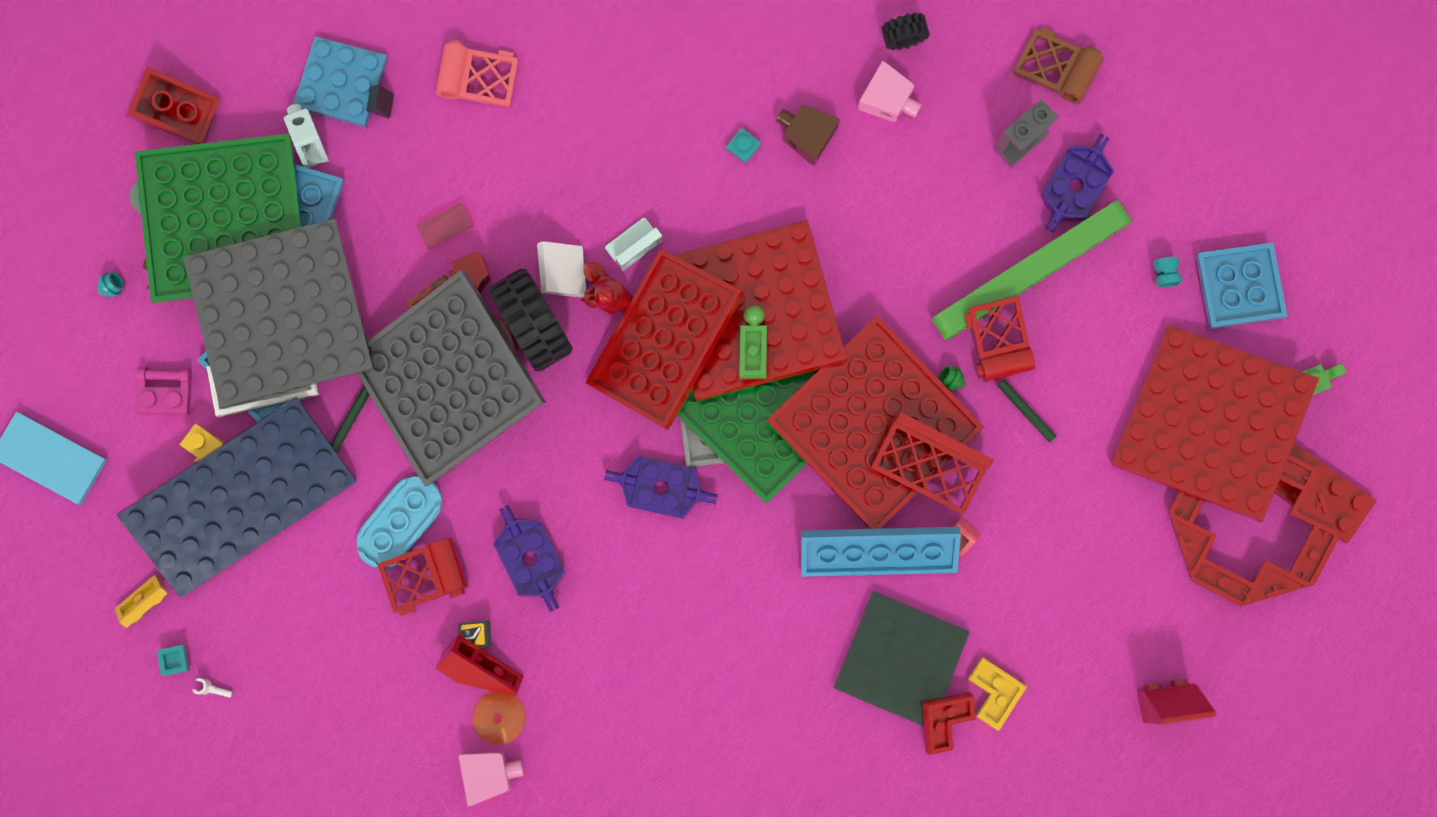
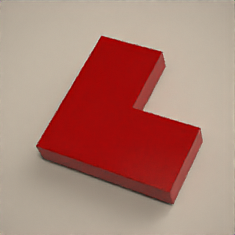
(940, 715)

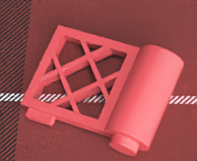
(456, 68)

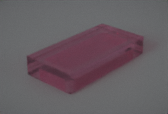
(445, 226)

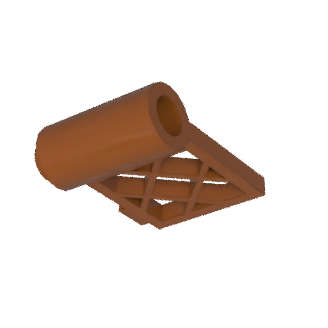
(1078, 71)

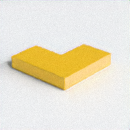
(1002, 689)

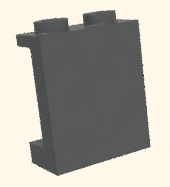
(1025, 133)

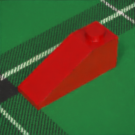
(477, 668)

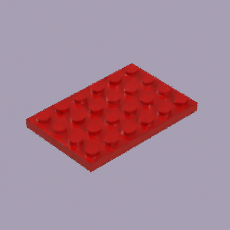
(664, 338)

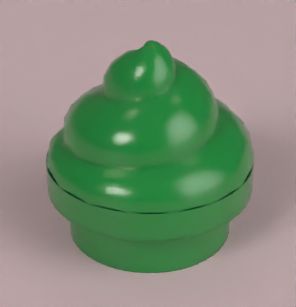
(952, 377)

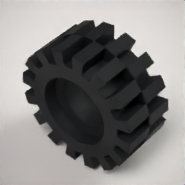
(905, 31)

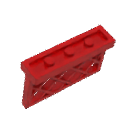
(941, 442)

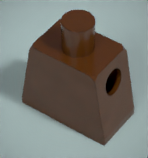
(808, 131)

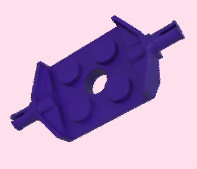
(1090, 169)
(644, 473)
(523, 537)

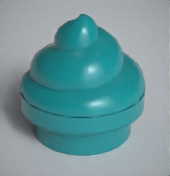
(110, 284)

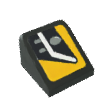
(477, 632)

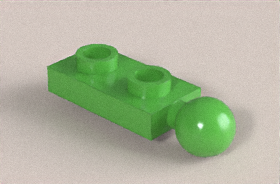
(753, 345)

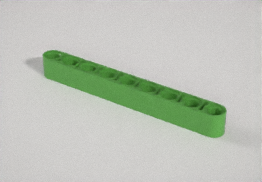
(1035, 267)

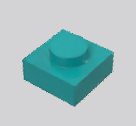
(743, 146)
(173, 660)

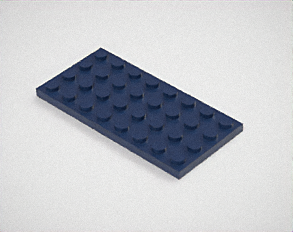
(237, 497)

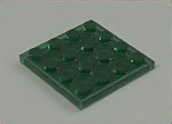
(900, 658)

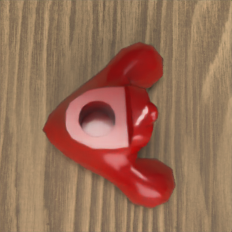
(606, 292)

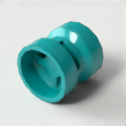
(1167, 272)

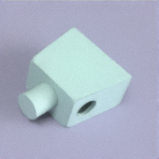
(304, 136)

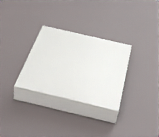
(561, 269)

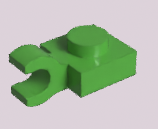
(1325, 376)

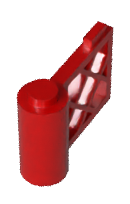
(1006, 359)
(443, 566)

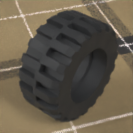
(530, 319)

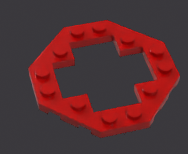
(1271, 579)

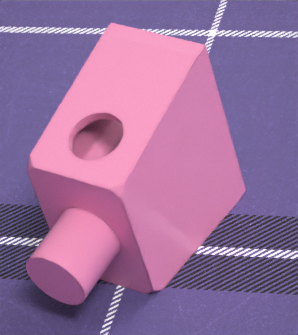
(889, 95)
(487, 775)

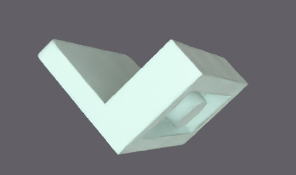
(634, 244)

